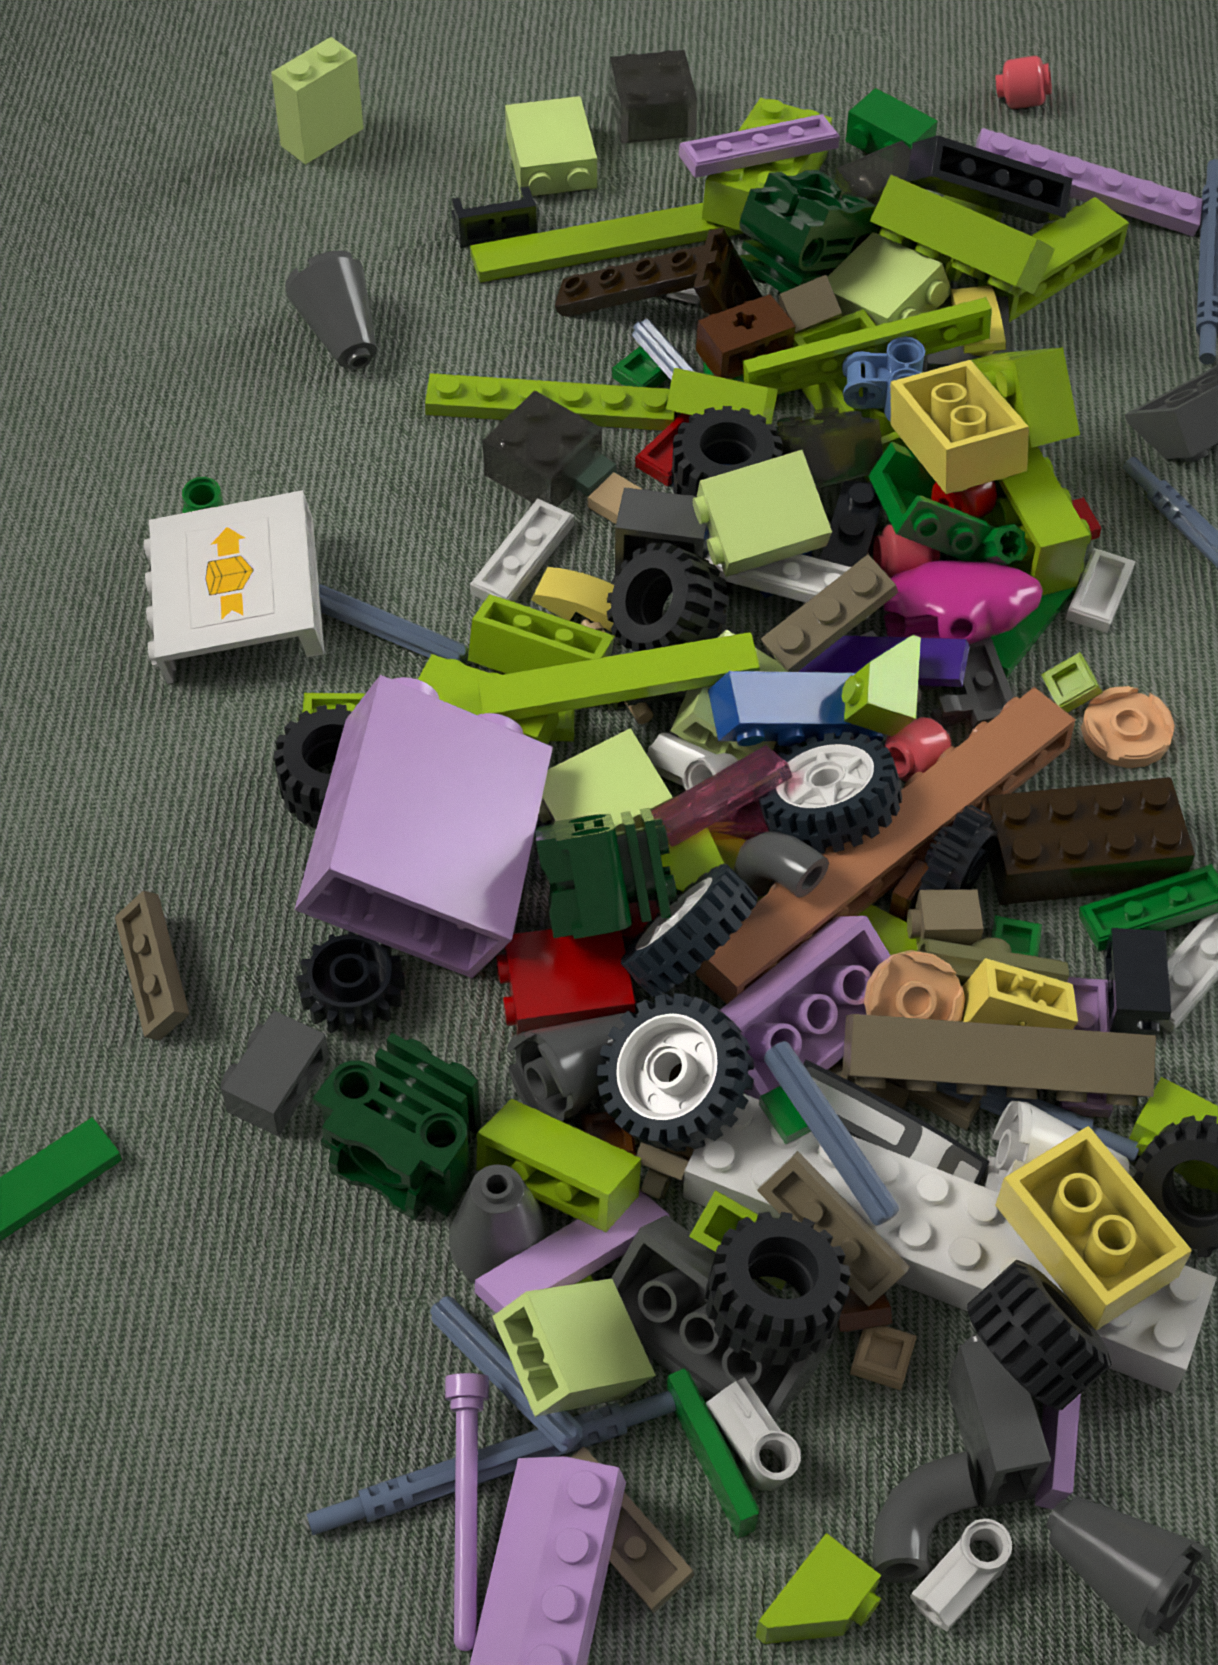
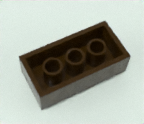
(1087, 840)

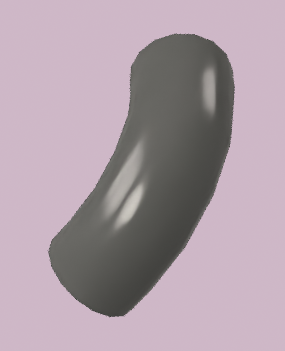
(782, 860)
(916, 1509)

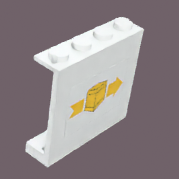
(232, 579)

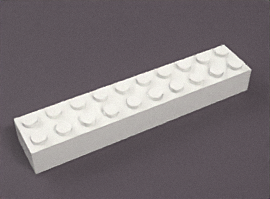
(949, 1237)

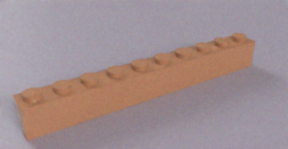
(990, 762)

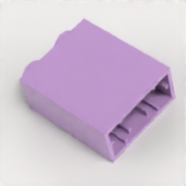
(426, 827)

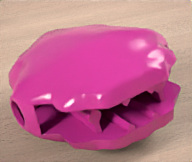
(960, 600)

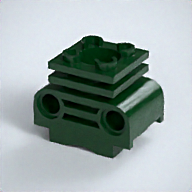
(801, 228)
(603, 871)
(402, 1126)

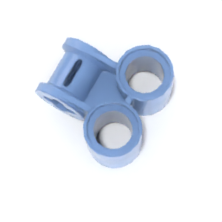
(901, 360)

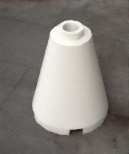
(1025, 1135)

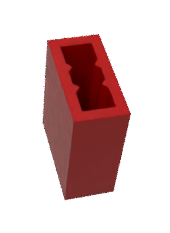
(563, 979)

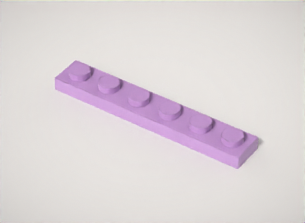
(1115, 189)

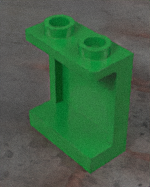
(906, 497)

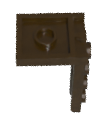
(710, 269)

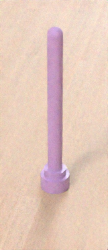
(466, 1396)

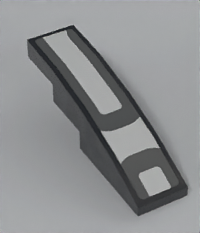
(895, 1129)

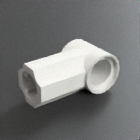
(684, 761)
(751, 1429)
(961, 1576)

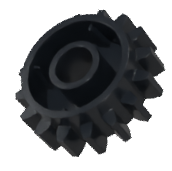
(960, 852)
(349, 958)

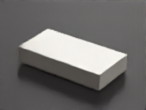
(1100, 590)

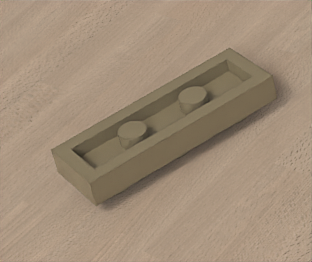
(829, 615)
(151, 965)
(807, 1194)
(643, 1554)

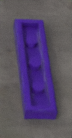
(940, 661)

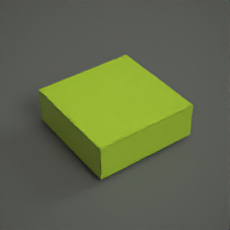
(1071, 683)

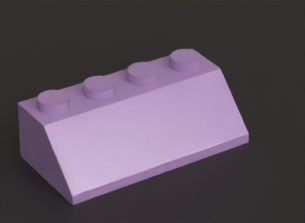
(809, 997)
(550, 1563)

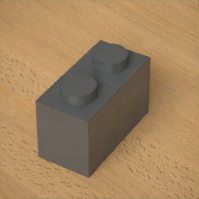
(274, 1072)

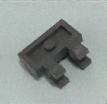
(983, 689)

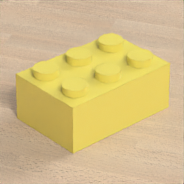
(959, 426)
(1092, 1227)

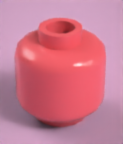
(1024, 82)
(899, 554)
(917, 746)

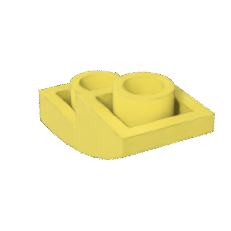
(997, 336)
(571, 592)

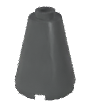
(335, 306)
(560, 1064)
(495, 1222)
(1129, 1563)

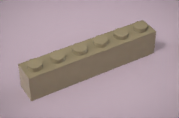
(999, 1056)

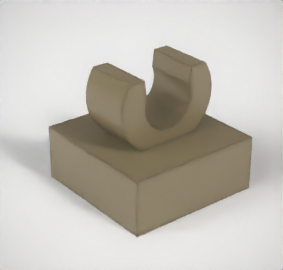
(662, 1167)

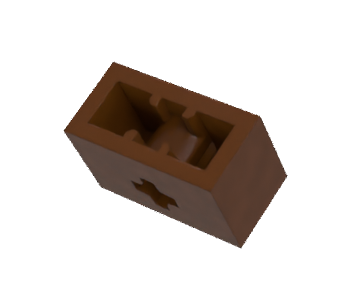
(743, 334)

